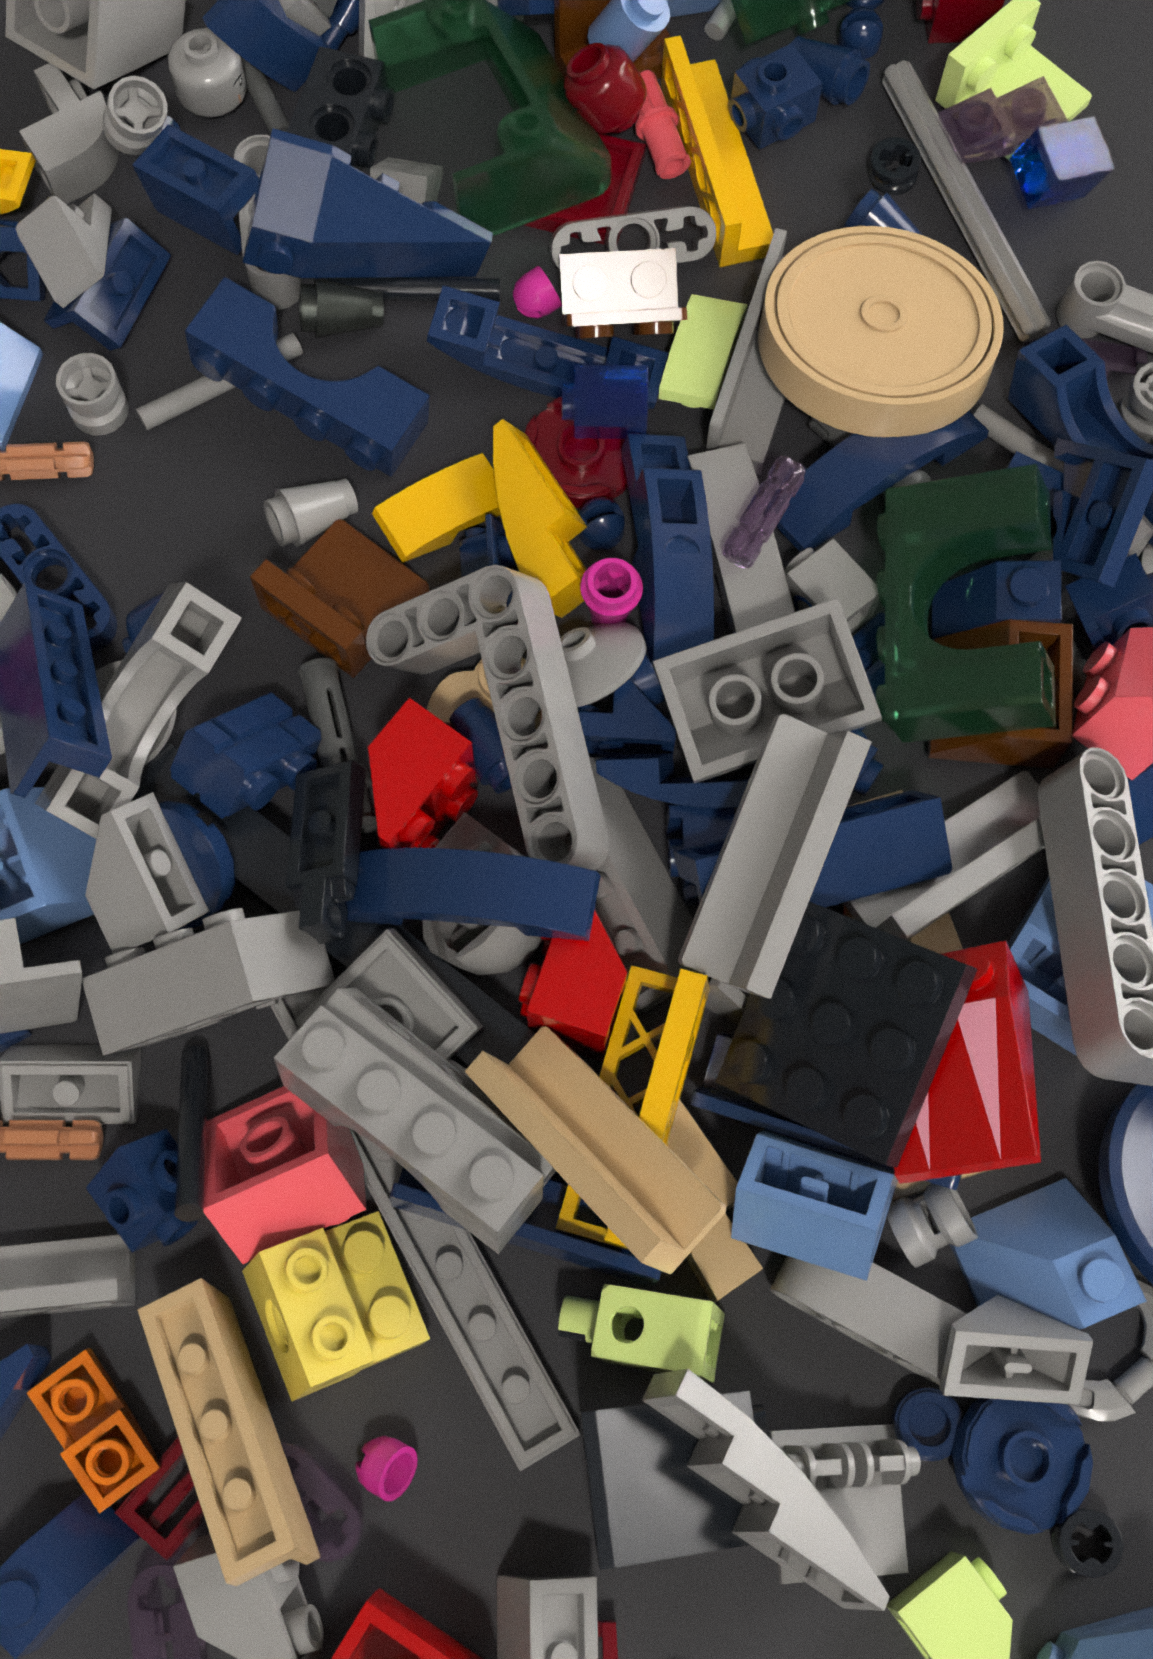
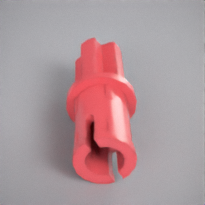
(658, 128)

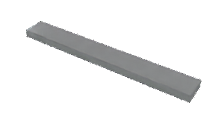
(466, 1304)

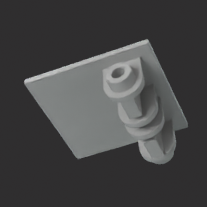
(861, 1481)

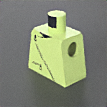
(675, 1333)

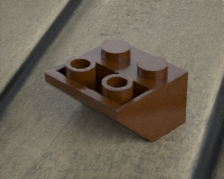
(1022, 747)

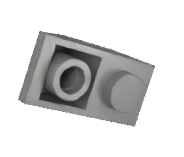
(250, 1620)

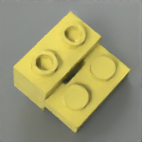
(334, 1303)

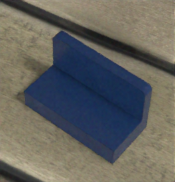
(196, 185)
(115, 300)

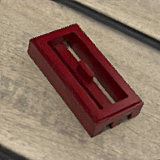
(149, 1528)

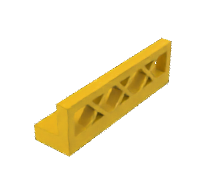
(717, 156)
(668, 1073)

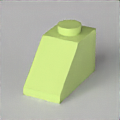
(955, 1611)

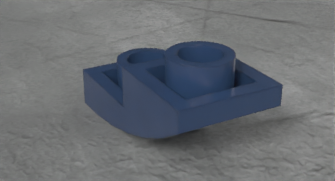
(266, 38)

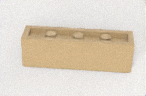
(601, 1149)
(227, 1433)

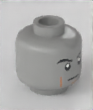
(206, 73)

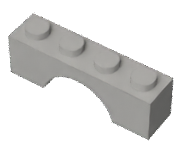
(153, 678)
(447, 1152)

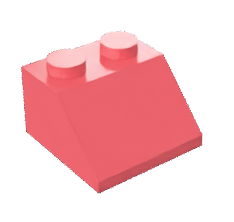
(1118, 701)
(278, 1173)

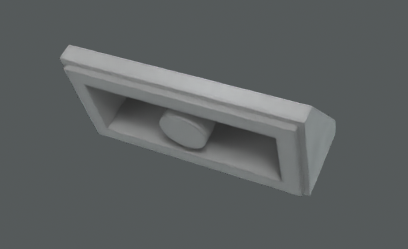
(69, 1083)

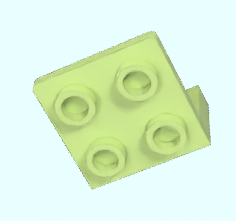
(1003, 59)

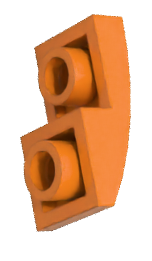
(95, 1429)

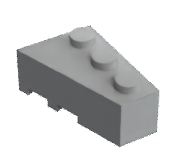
(202, 978)

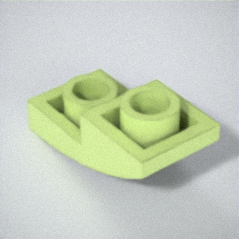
(702, 352)

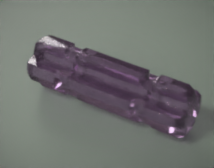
(764, 512)

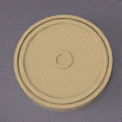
(879, 331)

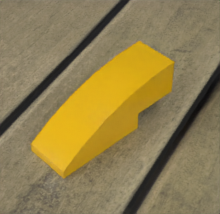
(537, 518)

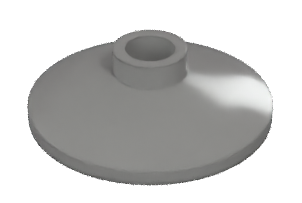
(601, 659)

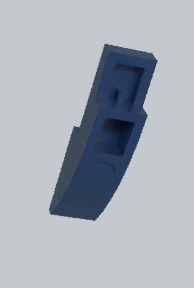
(672, 544)

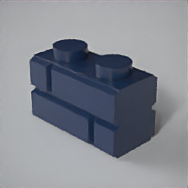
(245, 755)

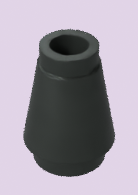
(338, 308)

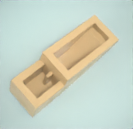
(718, 1259)

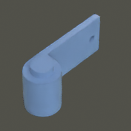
(638, 22)

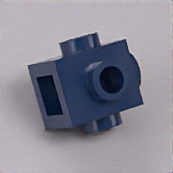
(774, 96)
(139, 1192)

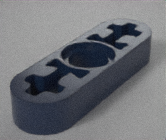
(47, 553)

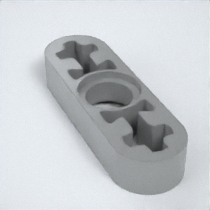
(672, 220)

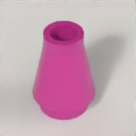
(611, 590)

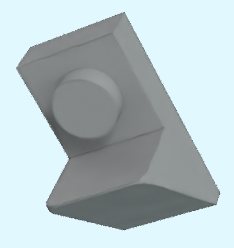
(67, 244)

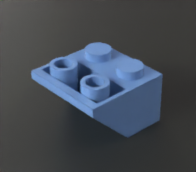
(41, 867)
(812, 1203)

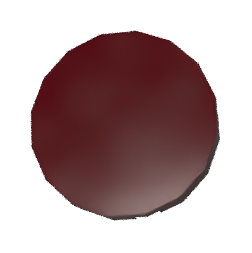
(580, 465)

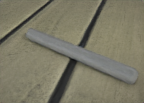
(966, 203)

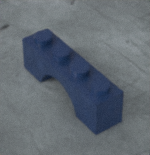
(1067, 397)
(367, 416)

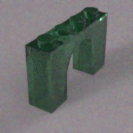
(927, 538)

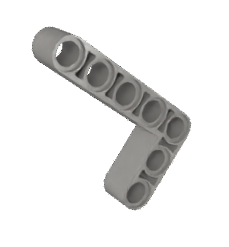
(516, 695)
(1101, 915)

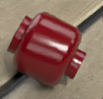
(605, 87)

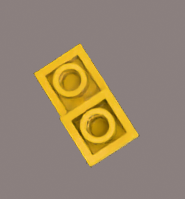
(438, 507)

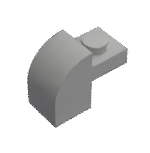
(70, 143)

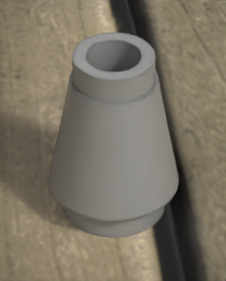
(308, 510)

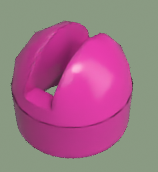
(535, 294)
(386, 1467)

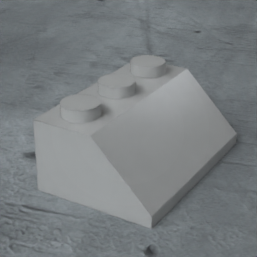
(736, 685)

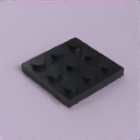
(849, 1033)

